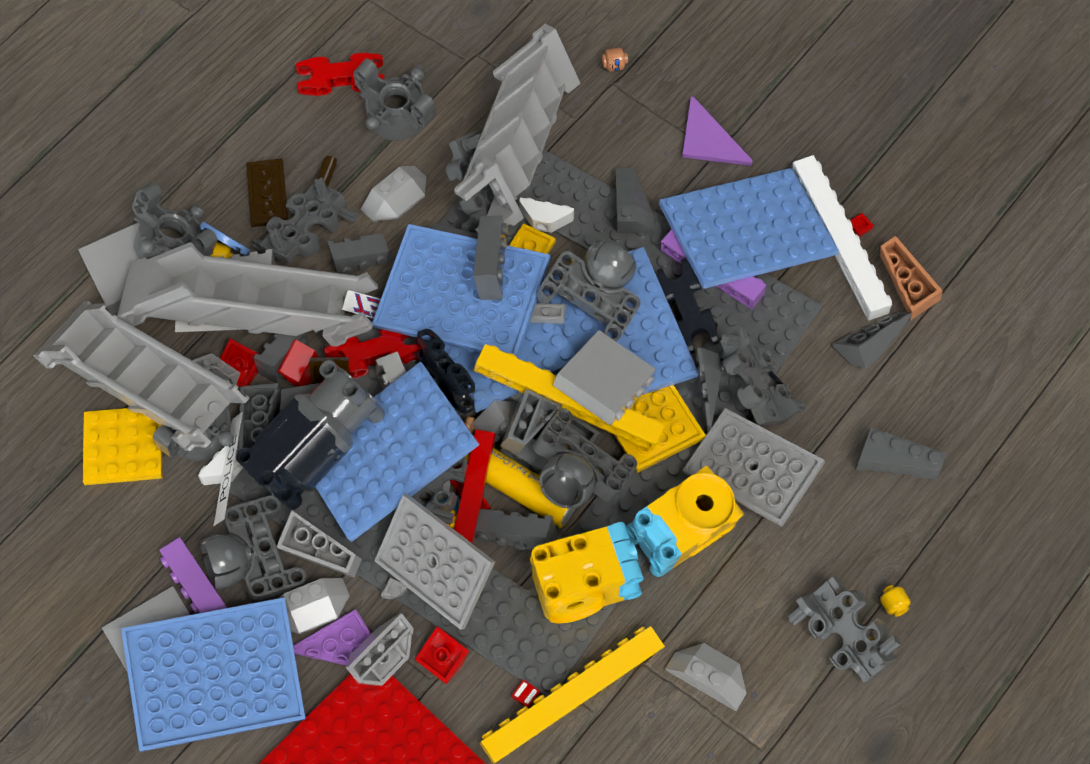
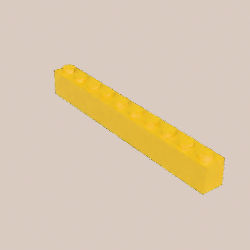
(525, 375)
(571, 695)

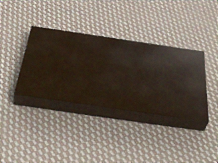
(266, 191)

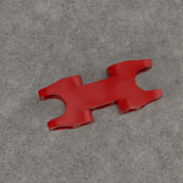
(329, 75)
(367, 352)

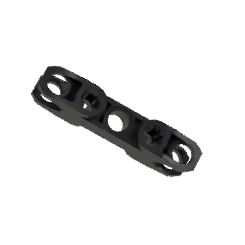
(683, 291)
(449, 374)

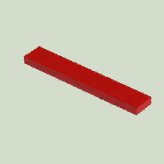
(474, 485)

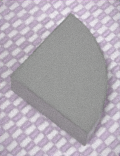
(393, 589)

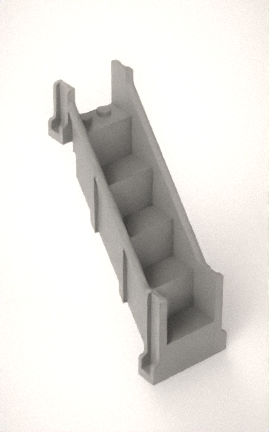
(519, 122)
(242, 295)
(140, 372)

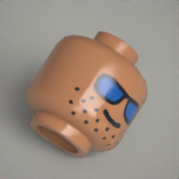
(614, 59)

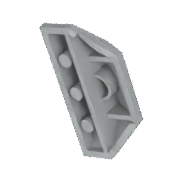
(395, 194)
(315, 603)
(382, 652)
(710, 673)

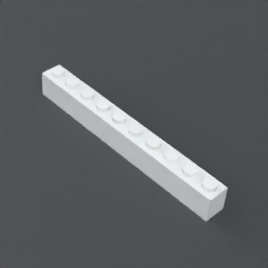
(851, 256)

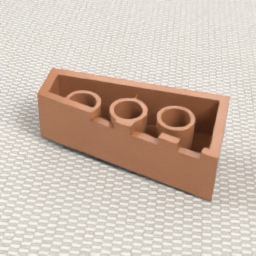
(910, 279)

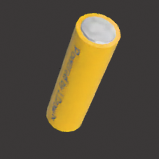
(523, 487)

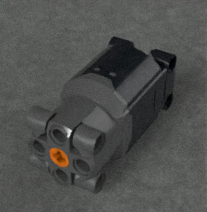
(309, 436)

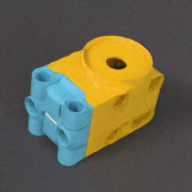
(684, 520)
(585, 573)

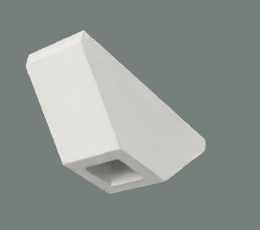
(545, 215)
(213, 471)

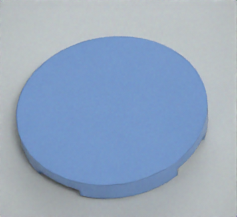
(226, 239)

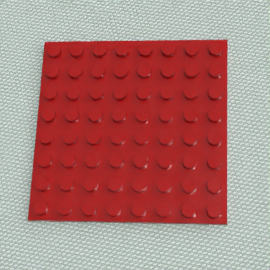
(371, 727)

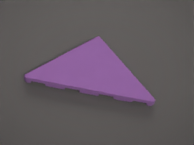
(708, 140)
(335, 640)

